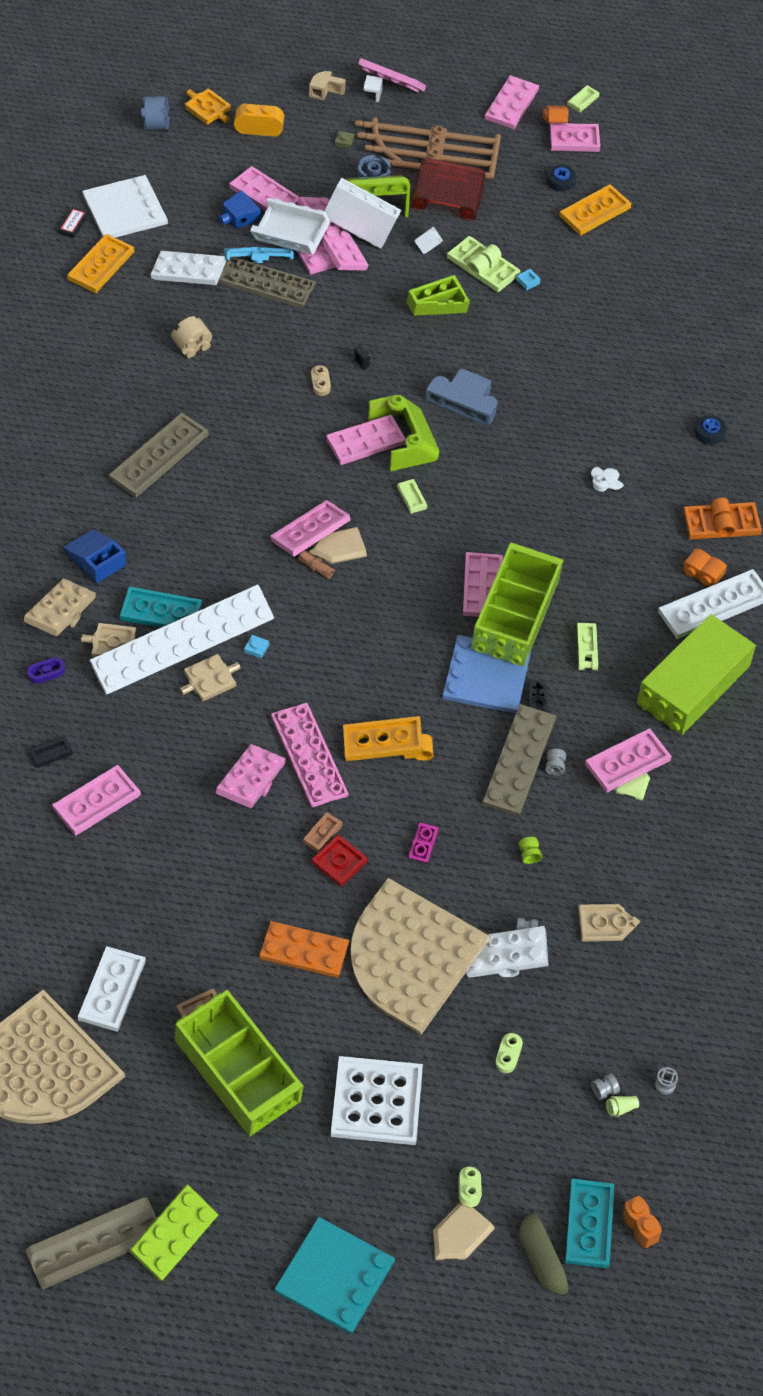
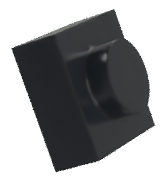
(362, 357)

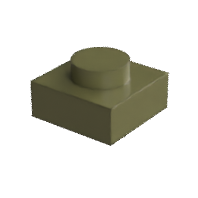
(344, 139)

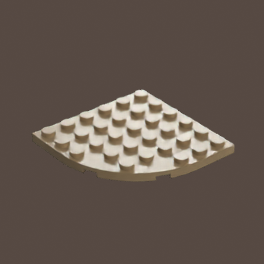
(411, 954)
(49, 1064)

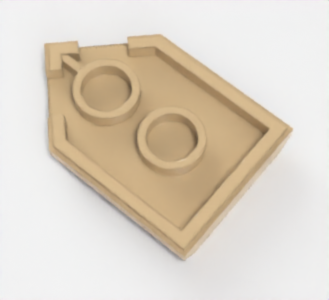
(340, 546)
(605, 922)
(460, 1233)

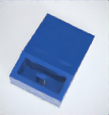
(96, 555)

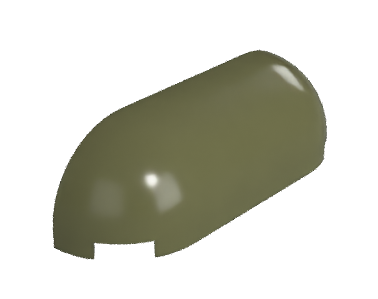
(542, 1255)

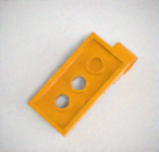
(403, 739)

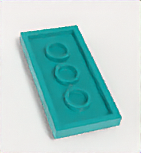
(156, 608)
(589, 1223)

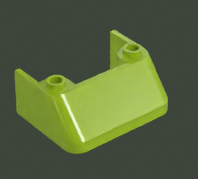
(386, 186)
(420, 445)

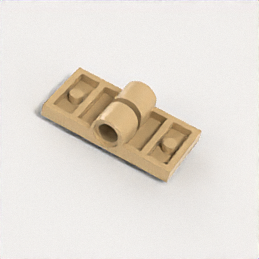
(60, 607)

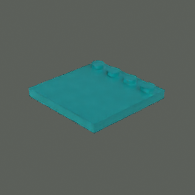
(335, 1275)

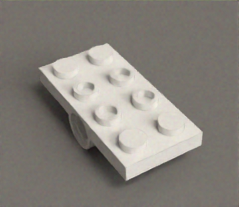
(511, 952)

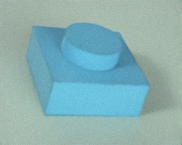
(528, 279)
(256, 646)

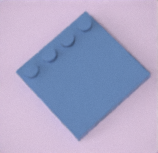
(483, 679)

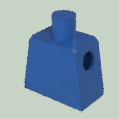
(240, 211)

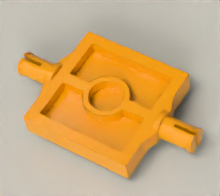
(207, 106)

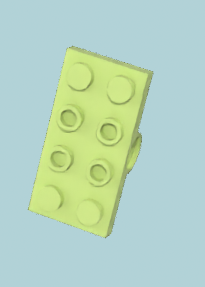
(484, 263)

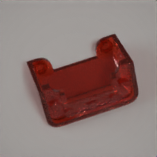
(449, 186)

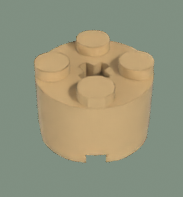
(192, 336)

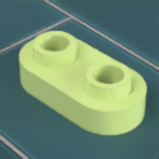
(510, 1052)
(469, 1184)

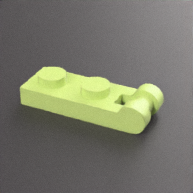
(587, 646)

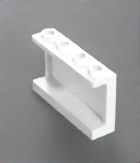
(361, 213)
(291, 226)

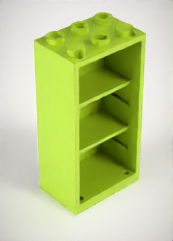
(516, 604)
(695, 674)
(238, 1062)

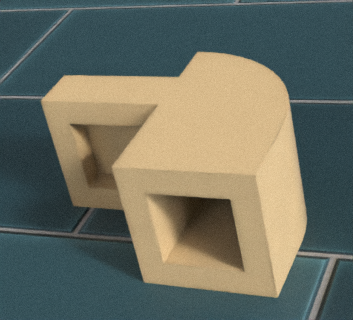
(324, 83)

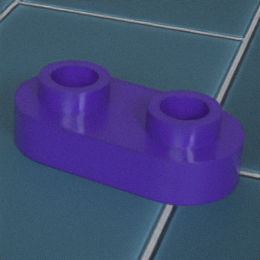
(46, 671)

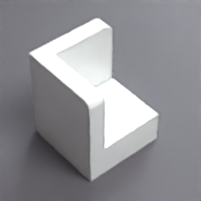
(374, 84)
(428, 240)

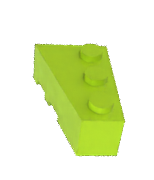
(438, 298)

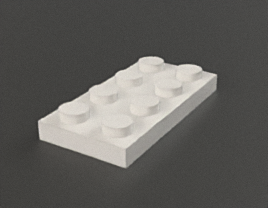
(188, 267)
(111, 989)

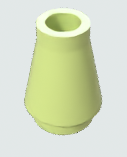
(620, 1105)

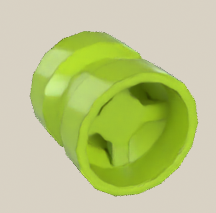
(530, 850)

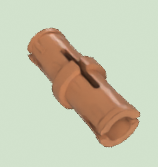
(316, 564)

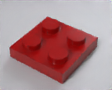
(339, 860)

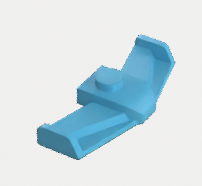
(258, 254)

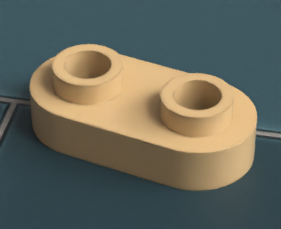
(320, 377)

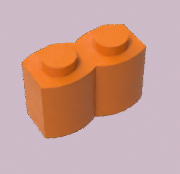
(556, 114)
(704, 567)
(638, 1218)

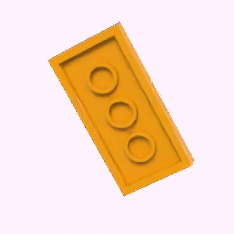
(595, 209)
(100, 263)

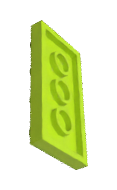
(173, 1232)

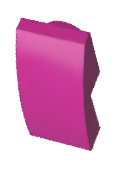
(423, 842)

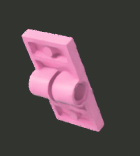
(251, 776)

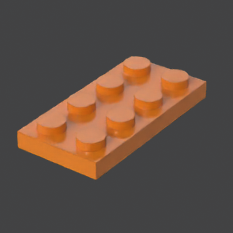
(304, 949)

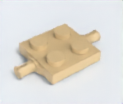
(109, 637)
(209, 677)

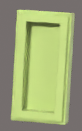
(583, 99)
(412, 496)

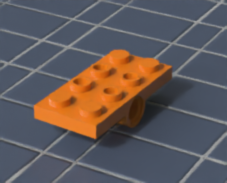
(722, 520)

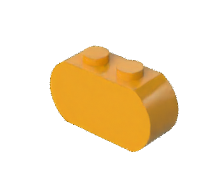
(259, 120)

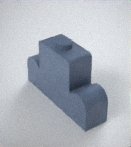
(464, 396)

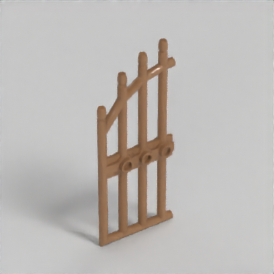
(434, 146)

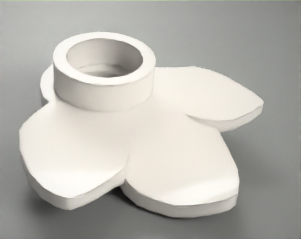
(605, 479)

